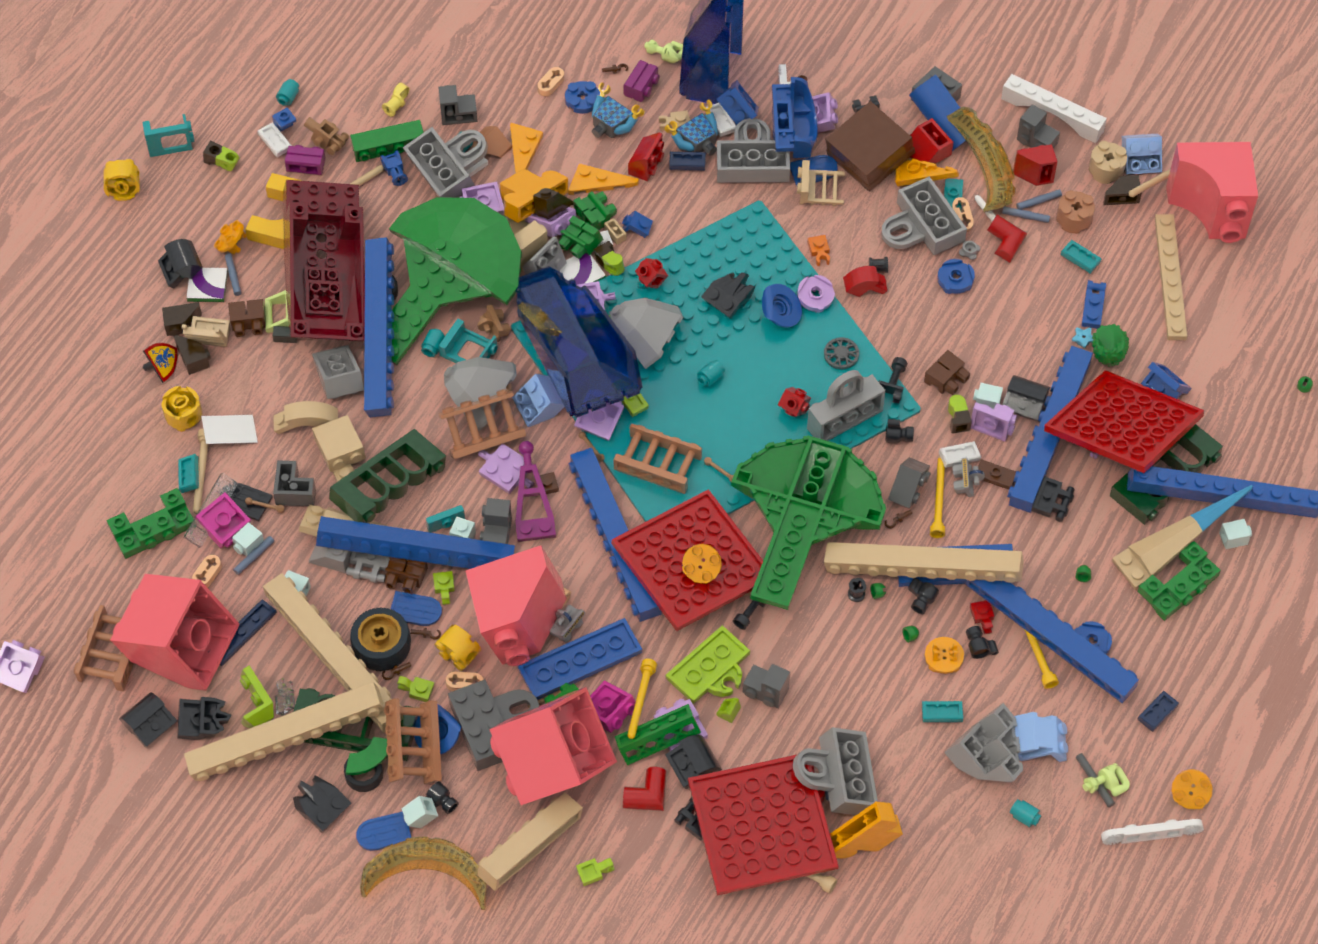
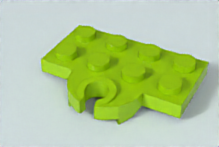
(710, 667)

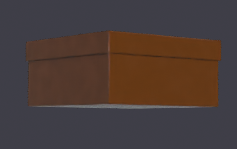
(869, 146)

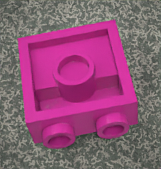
(222, 520)
(612, 705)

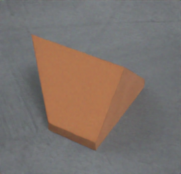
(496, 141)

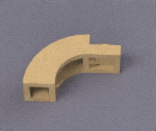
(304, 414)

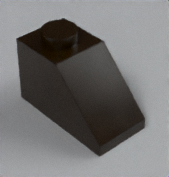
(1119, 191)
(550, 203)
(180, 314)
(193, 354)

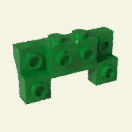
(153, 528)
(1182, 587)

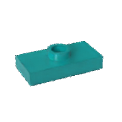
(953, 190)
(1081, 256)
(188, 473)
(444, 519)
(942, 711)

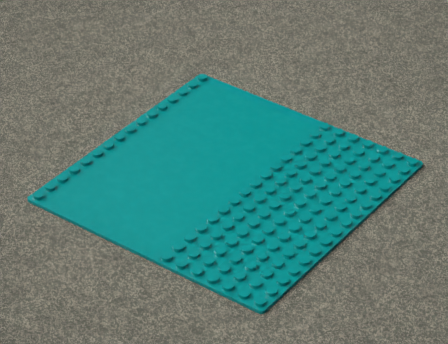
(758, 357)

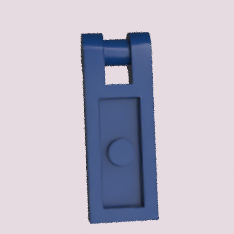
(1093, 305)

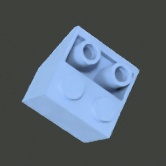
(1143, 153)
(538, 400)

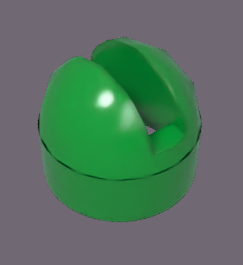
(1308, 387)
(1083, 573)
(877, 590)
(910, 633)

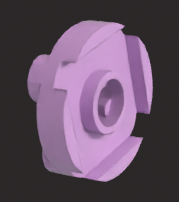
(816, 303)

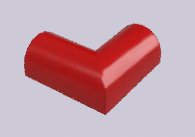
(1009, 234)
(651, 796)

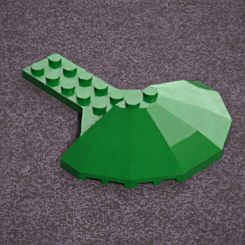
(452, 255)
(806, 495)

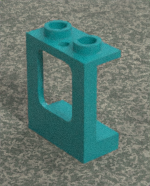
(154, 136)
(458, 336)

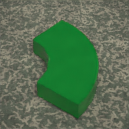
(367, 759)

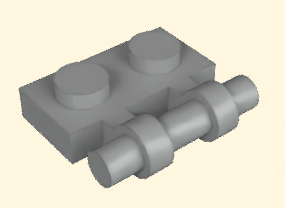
(373, 561)

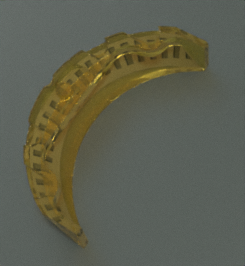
(990, 155)
(424, 854)

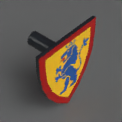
(162, 359)

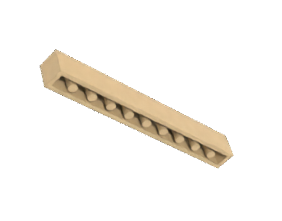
(924, 562)
(322, 639)
(284, 732)

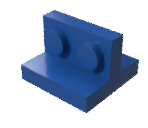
(738, 103)
(1165, 381)

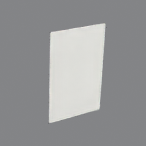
(229, 429)

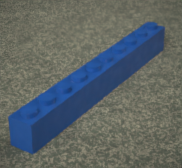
(378, 328)
(1044, 444)
(1215, 488)
(610, 525)
(408, 543)
(1058, 636)

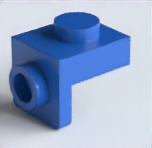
(283, 119)
(637, 223)

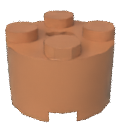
(1075, 211)

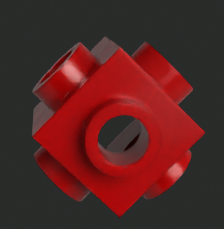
(651, 273)
(795, 401)

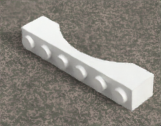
(1083, 121)

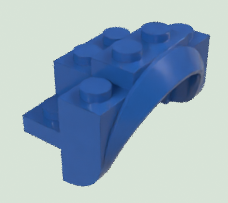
(794, 118)

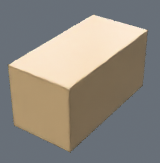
(615, 231)

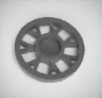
(841, 353)

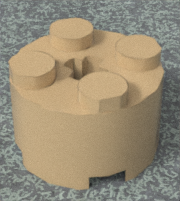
(1107, 162)

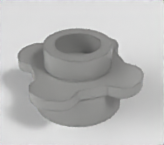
(969, 245)

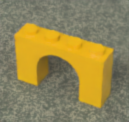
(265, 230)

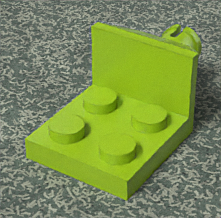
(259, 698)

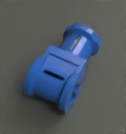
(394, 167)

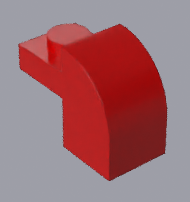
(864, 279)

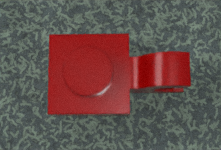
(983, 613)

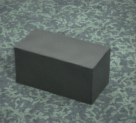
(282, 334)

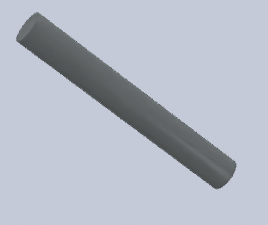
(1090, 773)

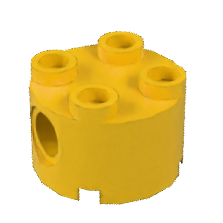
(121, 179)
(181, 408)
(458, 647)

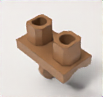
(491, 323)

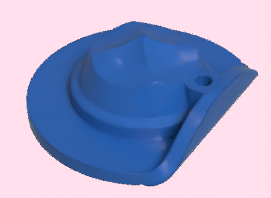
(781, 305)
(448, 730)

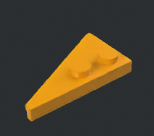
(524, 144)
(916, 170)
(595, 179)

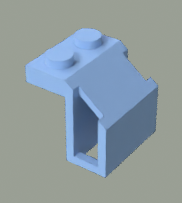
(1041, 736)

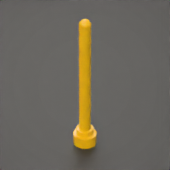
(937, 529)
(647, 668)
(1048, 679)

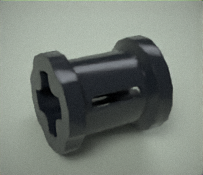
(880, 264)
(859, 591)

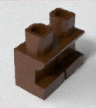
(245, 319)
(946, 372)
(405, 571)

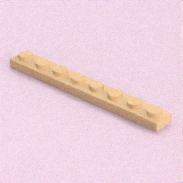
(1170, 277)

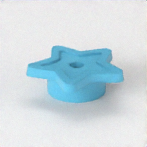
(1080, 340)

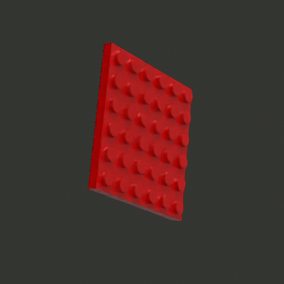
(1124, 421)
(657, 552)
(761, 825)

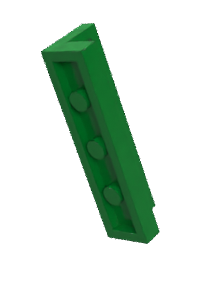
(655, 731)

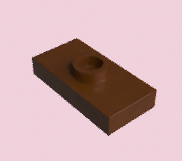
(997, 474)

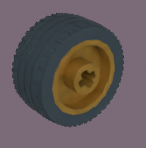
(380, 638)

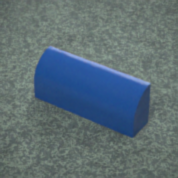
(937, 103)

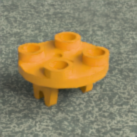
(229, 237)
(710, 567)
(934, 655)
(1183, 785)

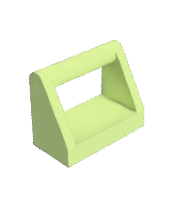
(279, 298)

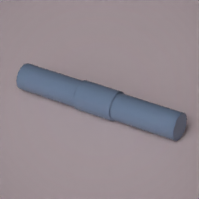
(1039, 199)
(1026, 214)
(233, 274)
(253, 555)

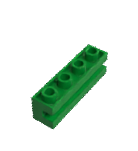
(384, 140)

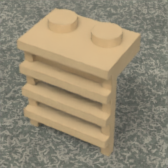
(807, 186)
(208, 331)

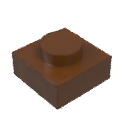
(549, 483)

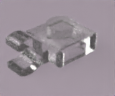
(285, 698)

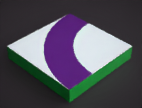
(582, 270)
(208, 285)

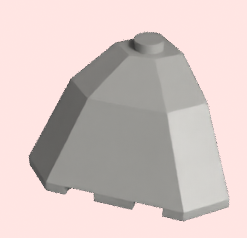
(646, 326)
(476, 378)
(989, 748)

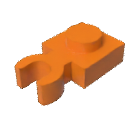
(819, 247)

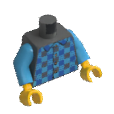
(611, 116)
(696, 134)

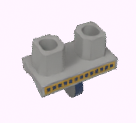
(965, 470)
(566, 622)

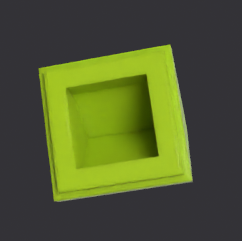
(729, 709)

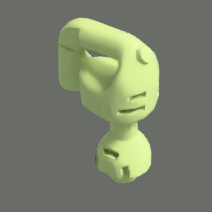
(668, 52)
(1108, 778)

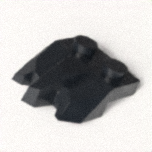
(729, 293)
(200, 718)
(320, 802)

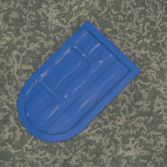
(819, 162)
(417, 608)
(383, 831)

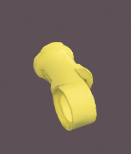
(397, 99)

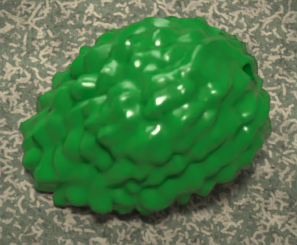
(1110, 344)

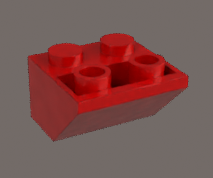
(931, 142)
(646, 157)
(1036, 164)

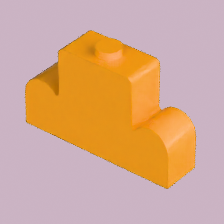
(519, 190)
(867, 831)

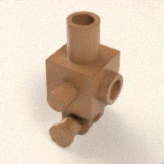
(326, 135)

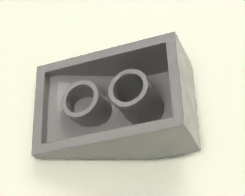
(338, 372)

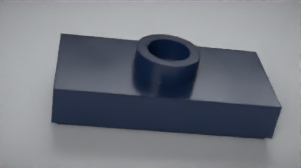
(687, 161)
(1158, 711)

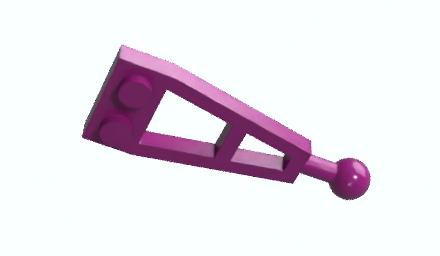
(533, 528)

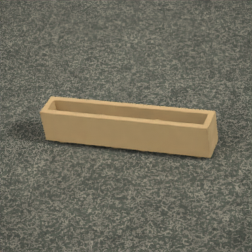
(529, 841)

